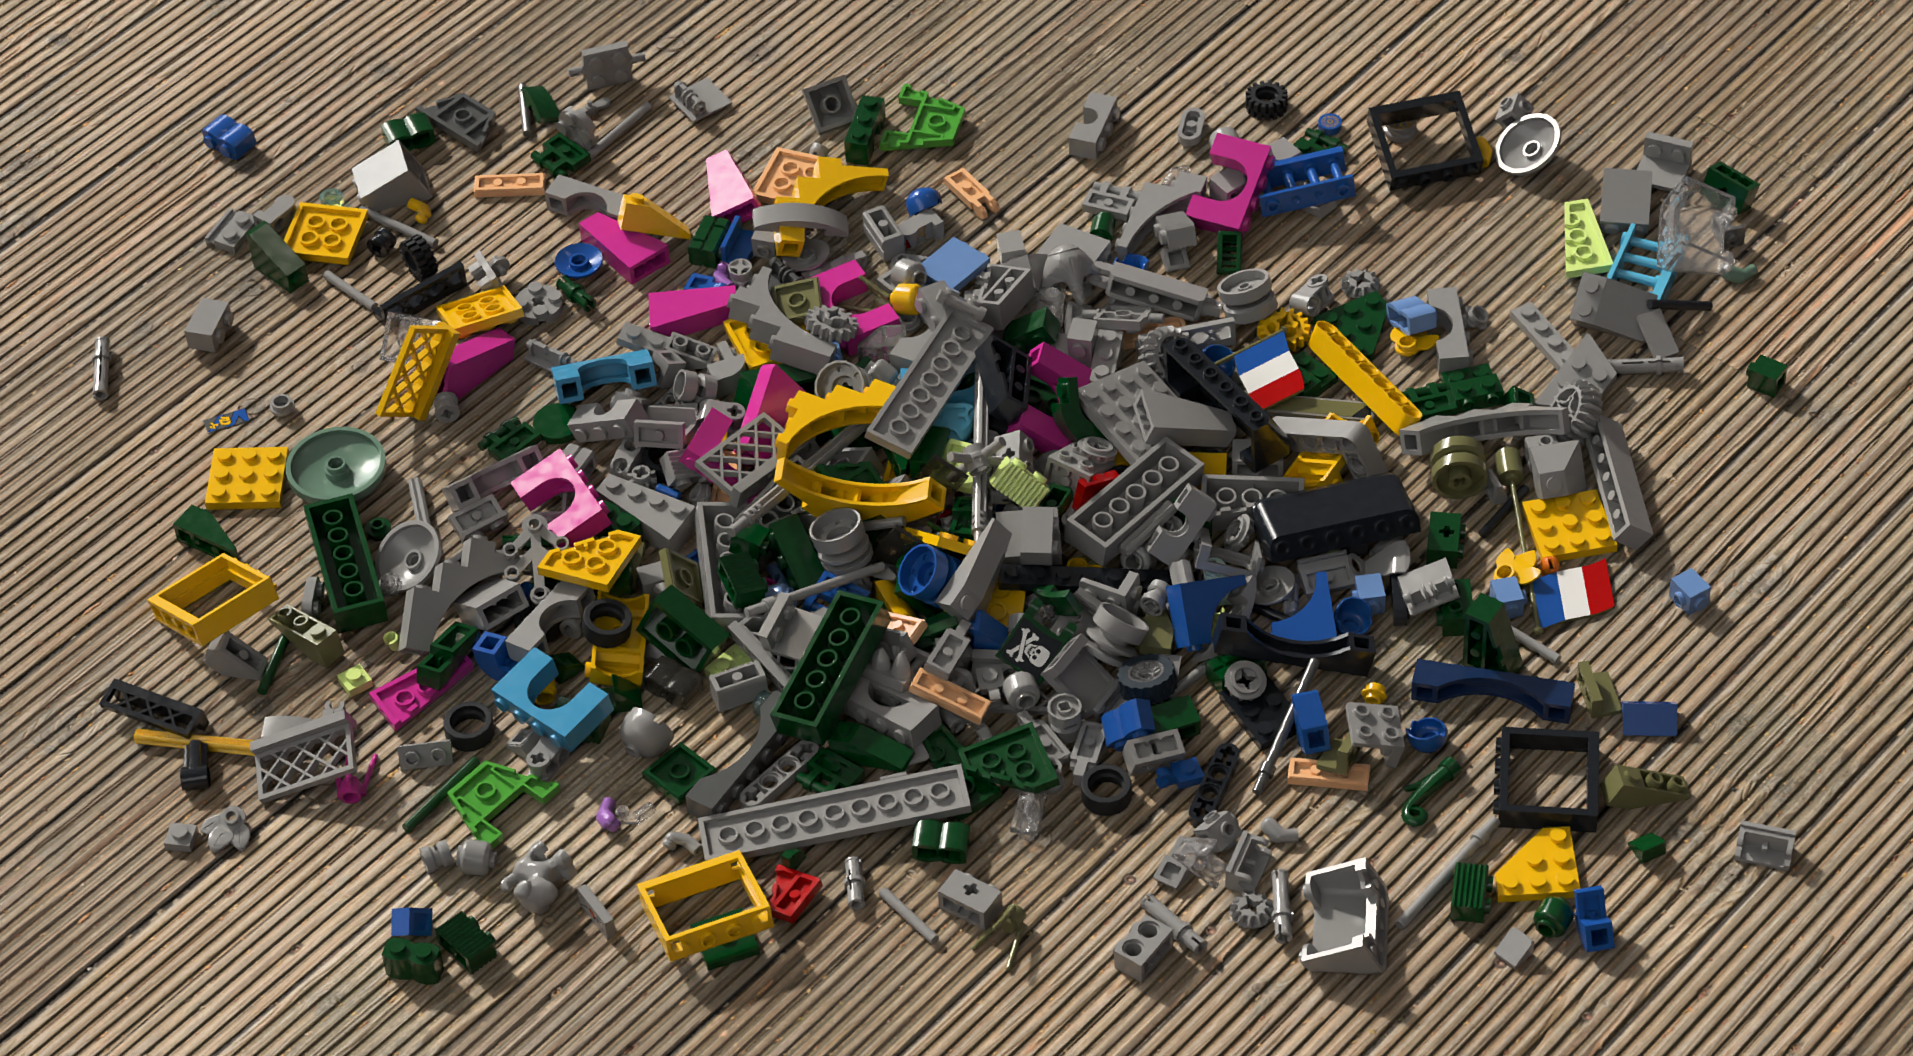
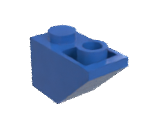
(987, 632)
(1310, 722)

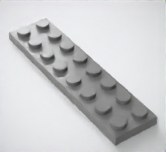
(928, 383)

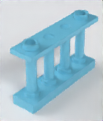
(1660, 284)

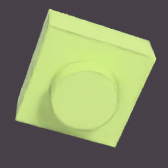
(355, 680)

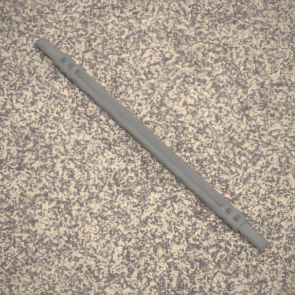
(980, 483)
(778, 493)

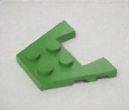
(934, 124)
(489, 791)

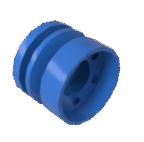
(926, 573)

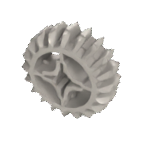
(1153, 344)
(1583, 406)

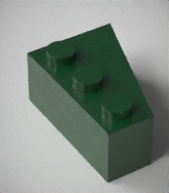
(748, 379)
(1490, 637)

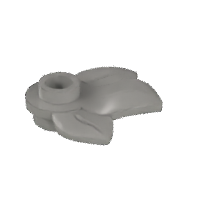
(224, 832)

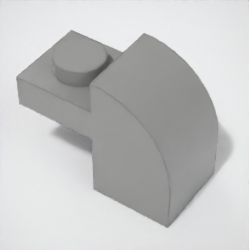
(727, 369)

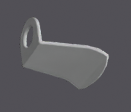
(1389, 561)

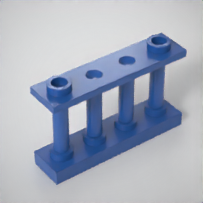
(1306, 167)

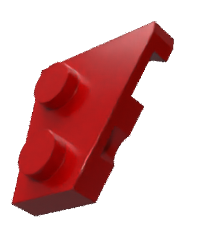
(1087, 490)
(792, 893)

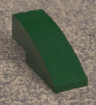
(446, 655)

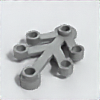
(534, 554)

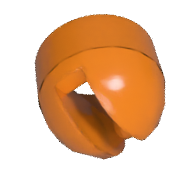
(1545, 568)

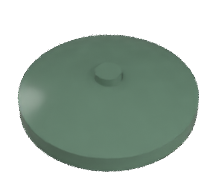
(336, 464)

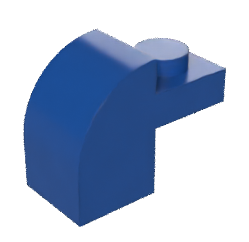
(493, 655)
(1591, 920)

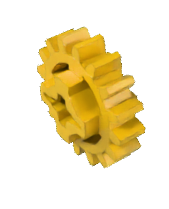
(1295, 323)

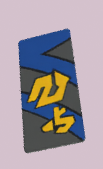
(226, 420)

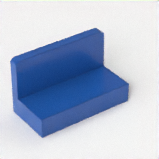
(737, 242)
(1649, 718)

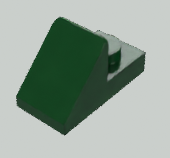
(623, 694)

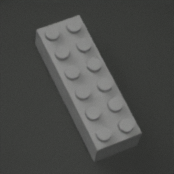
(1131, 499)
(712, 541)

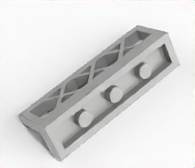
(1205, 334)

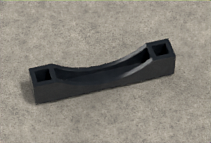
(1343, 654)

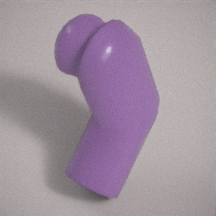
(722, 274)
(606, 817)

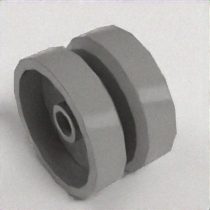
(1247, 296)

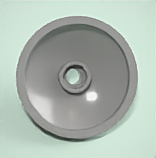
(1528, 144)
(409, 551)

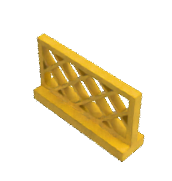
(427, 375)

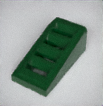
(1229, 238)

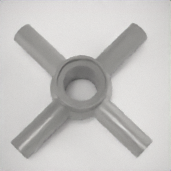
(977, 458)

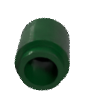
(1103, 225)

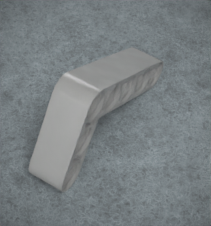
(1335, 437)

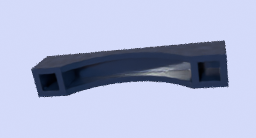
(1441, 681)

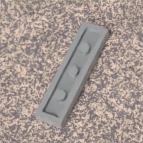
(1542, 334)

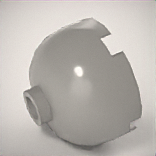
(644, 735)

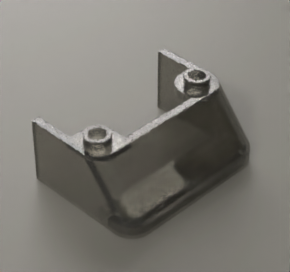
(896, 541)

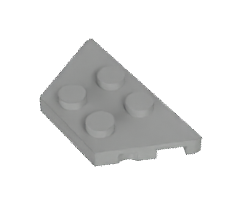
(1584, 363)

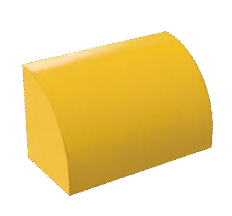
(894, 604)

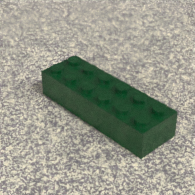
(345, 563)
(830, 667)

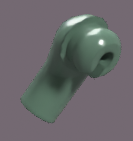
(1739, 275)

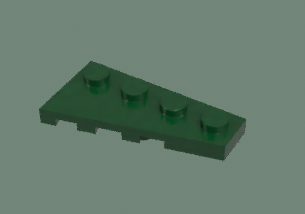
(943, 753)

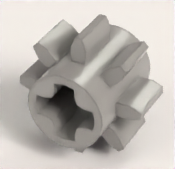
(643, 476)

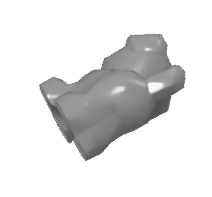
(537, 876)

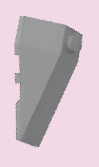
(977, 575)

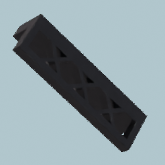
(424, 293)
(154, 703)

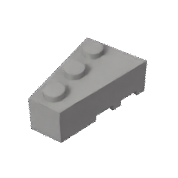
(1005, 293)

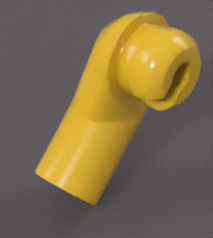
(421, 208)

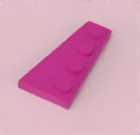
(405, 698)

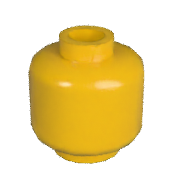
(904, 298)

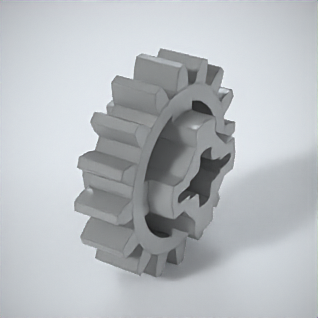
(831, 323)

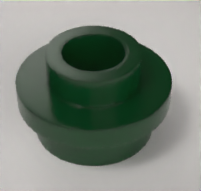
(378, 528)

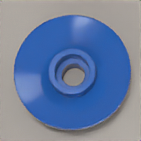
(578, 260)

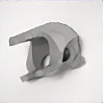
(1069, 266)

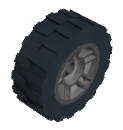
(1147, 678)

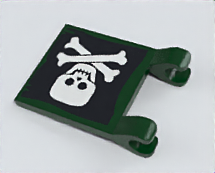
(1032, 645)

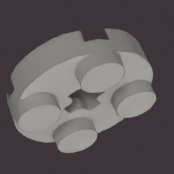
(577, 127)
(538, 293)

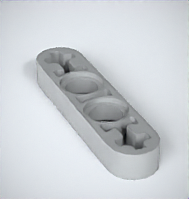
(776, 774)

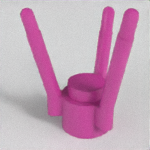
(351, 789)

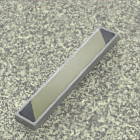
(1320, 408)

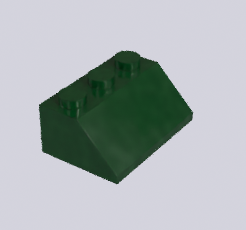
(682, 630)

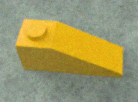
(644, 216)

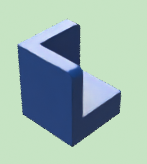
(411, 922)

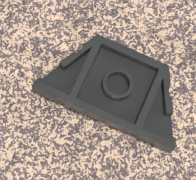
(462, 119)

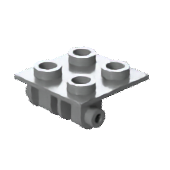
(699, 99)
(1428, 587)

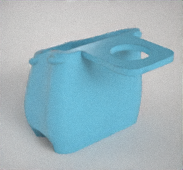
(959, 419)

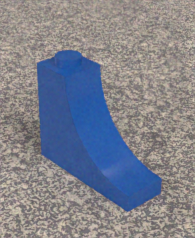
(1194, 606)
(1314, 620)

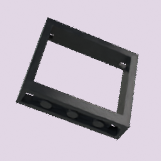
(1418, 109)
(1541, 816)

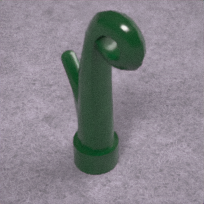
(1446, 771)

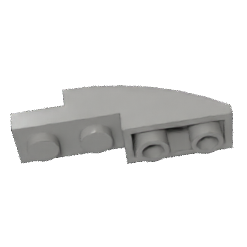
(692, 351)

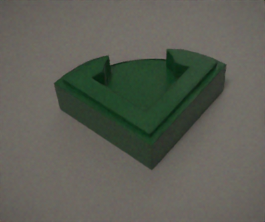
(793, 858)

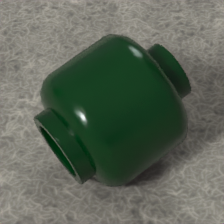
(1553, 917)

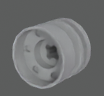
(843, 374)
(841, 541)
(1115, 634)

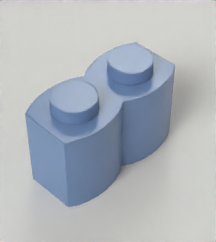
(1411, 315)

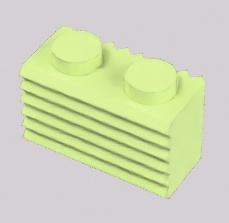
(1018, 483)

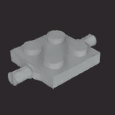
(606, 65)
(1123, 317)

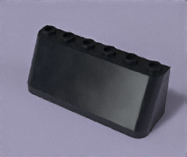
(1192, 371)
(1333, 517)

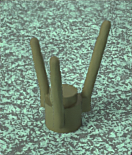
(881, 299)
(1010, 920)

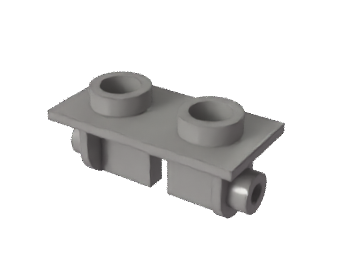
(544, 357)
(425, 755)

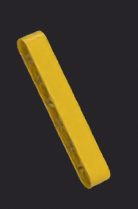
(1363, 377)

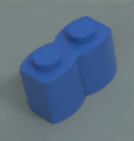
(228, 137)
(1127, 722)

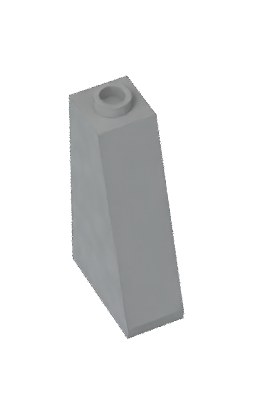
(1182, 421)

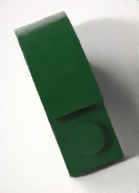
(1068, 412)

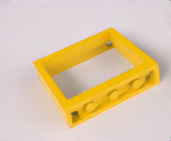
(169, 602)
(696, 880)

